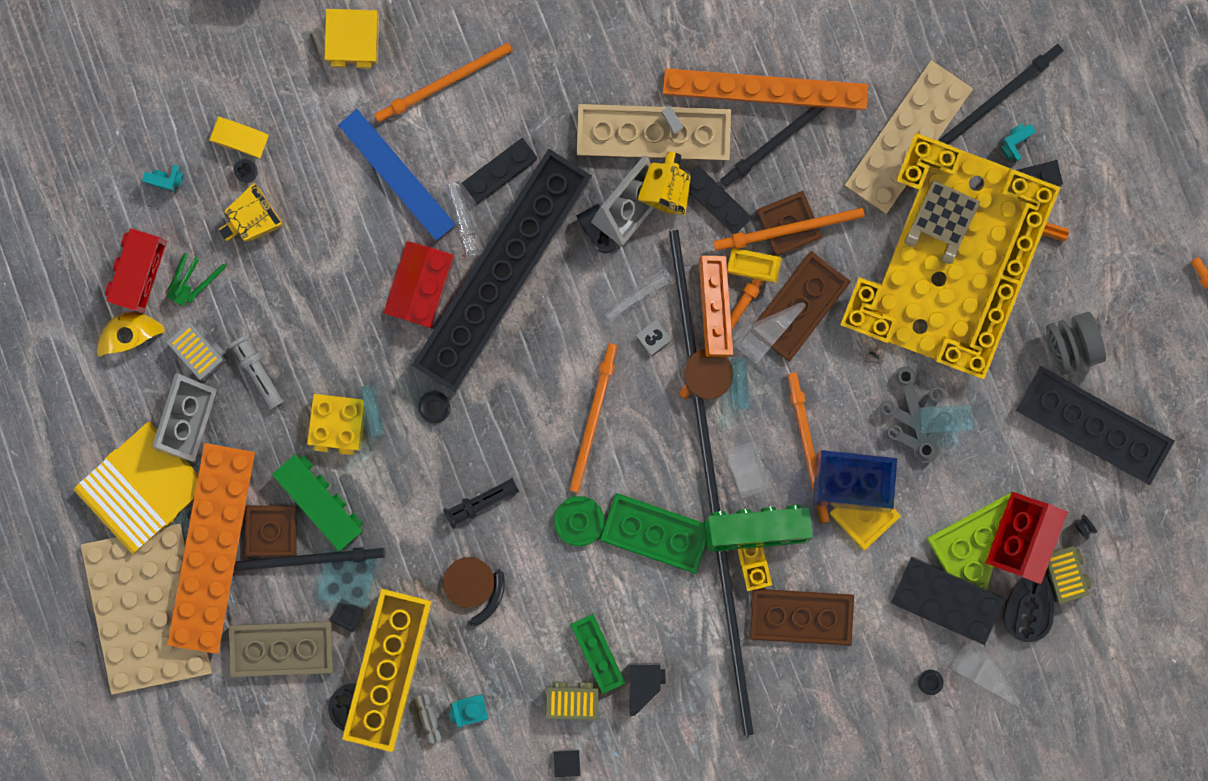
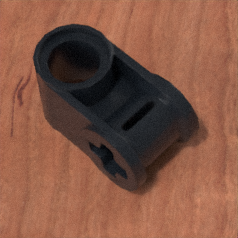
(593, 232)

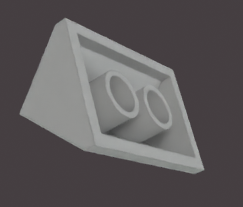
(622, 210)
(184, 418)

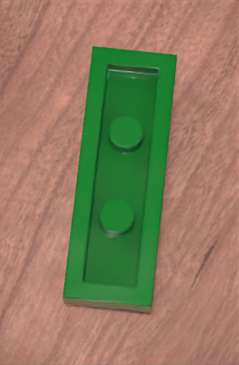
(597, 653)

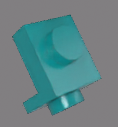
(1017, 135)

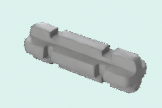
(427, 718)

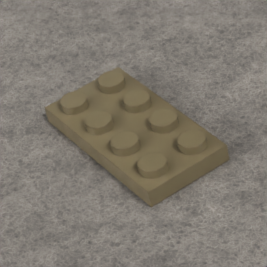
(281, 649)

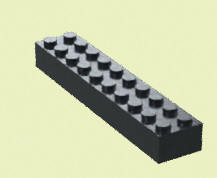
(502, 270)

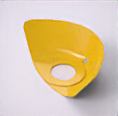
(141, 326)

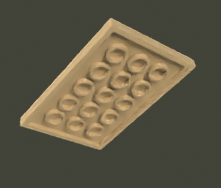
(135, 610)

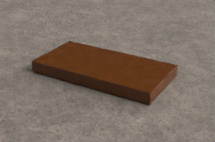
(818, 288)
(801, 617)

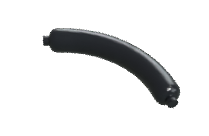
(495, 601)

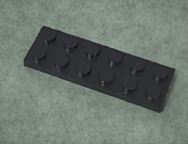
(1095, 425)

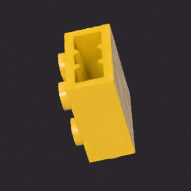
(351, 38)
(336, 423)

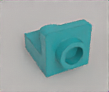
(160, 180)
(468, 710)

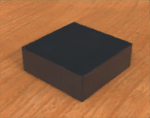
(347, 616)
(567, 763)

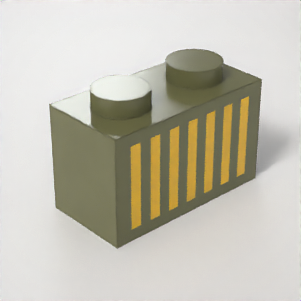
(1066, 575)
(572, 701)

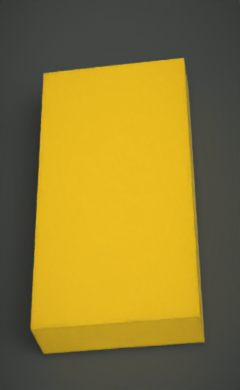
(754, 265)

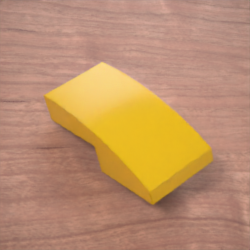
(238, 137)
(754, 568)

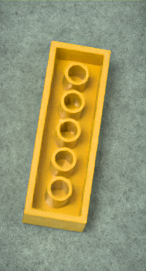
(387, 670)

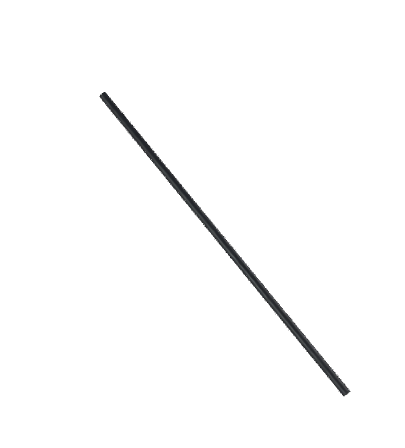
(712, 489)

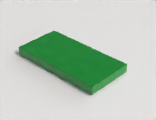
(655, 533)

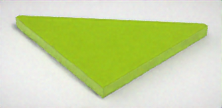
(967, 542)

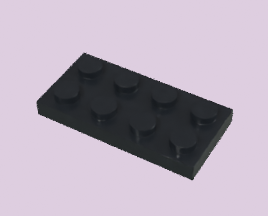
(948, 600)

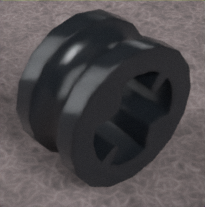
(240, 165)
(1085, 527)

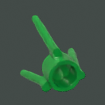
(180, 290)

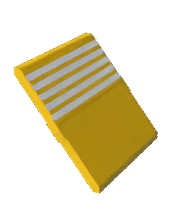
(138, 489)

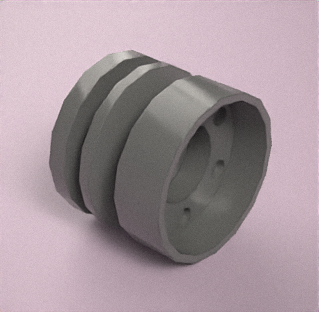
(1070, 345)

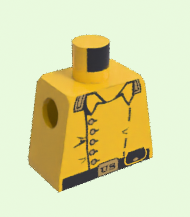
(666, 186)
(250, 216)

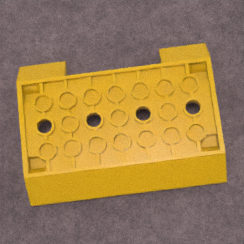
(983, 281)

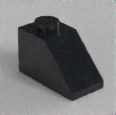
(644, 684)

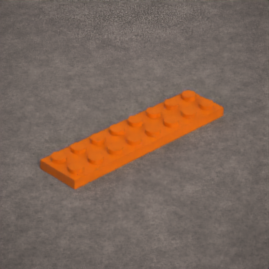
(211, 548)

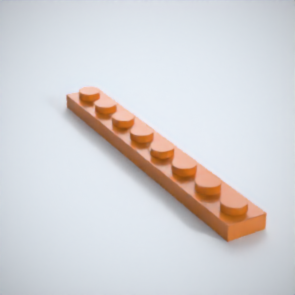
(765, 89)

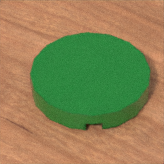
(579, 521)

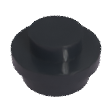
(930, 682)

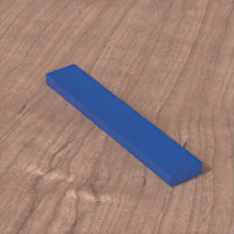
(397, 174)

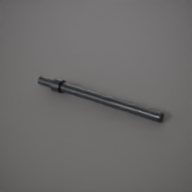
(1039, 64)
(743, 167)
(357, 555)

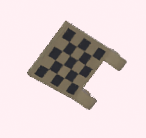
(944, 216)

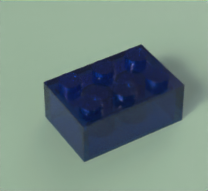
(854, 481)

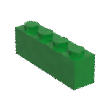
(318, 502)
(758, 529)

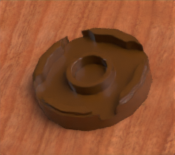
(707, 376)
(468, 582)

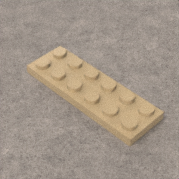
(924, 110)
(644, 132)

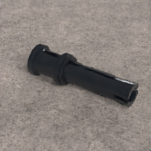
(469, 508)

